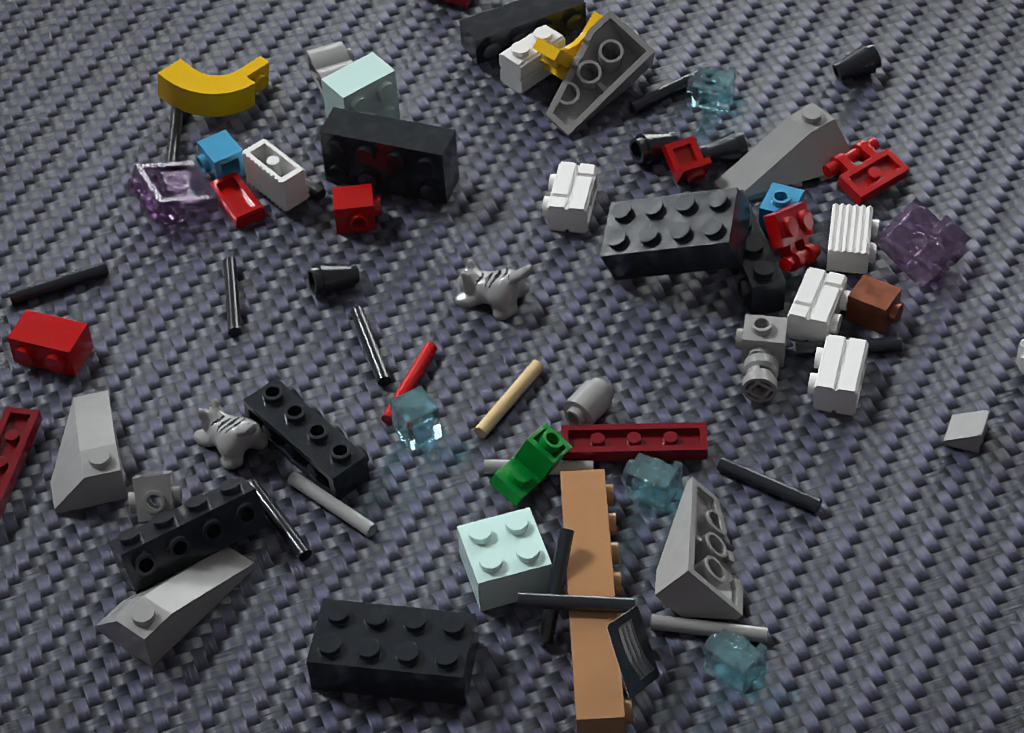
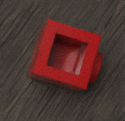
(355, 208)

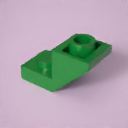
(530, 464)

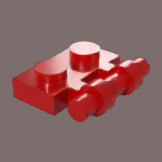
(870, 177)
(789, 233)

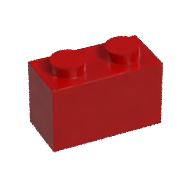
(50, 342)

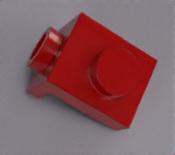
(686, 160)

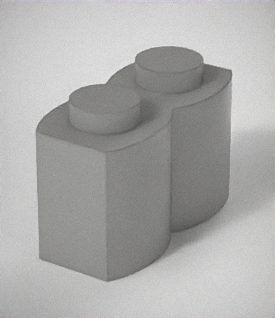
(327, 60)

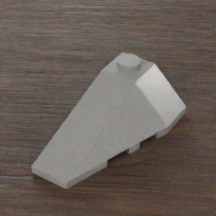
(602, 70)
(788, 154)
(89, 457)
(695, 563)
(167, 610)

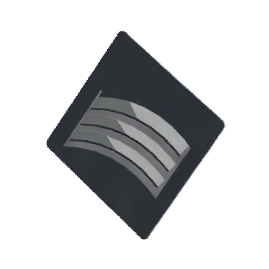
(633, 651)

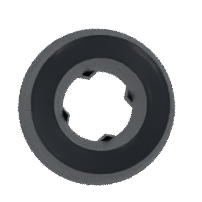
(858, 63)
(648, 146)
(726, 148)
(331, 277)

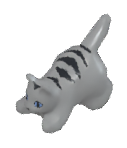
(494, 288)
(229, 434)

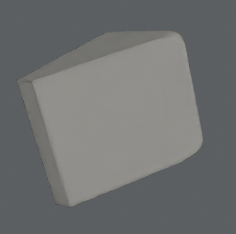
(967, 430)

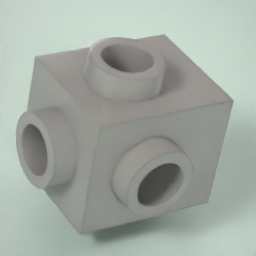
(762, 335)
(154, 484)

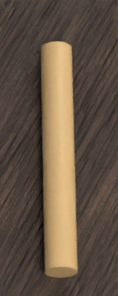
(508, 399)

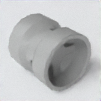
(760, 377)

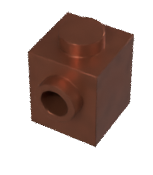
(874, 304)

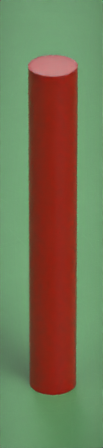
(413, 376)

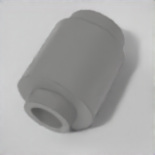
(588, 402)

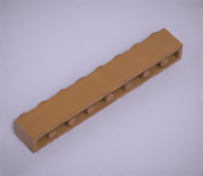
(590, 572)

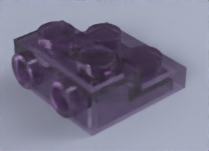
(170, 190)
(923, 243)

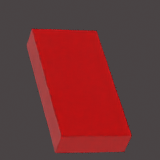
(237, 200)

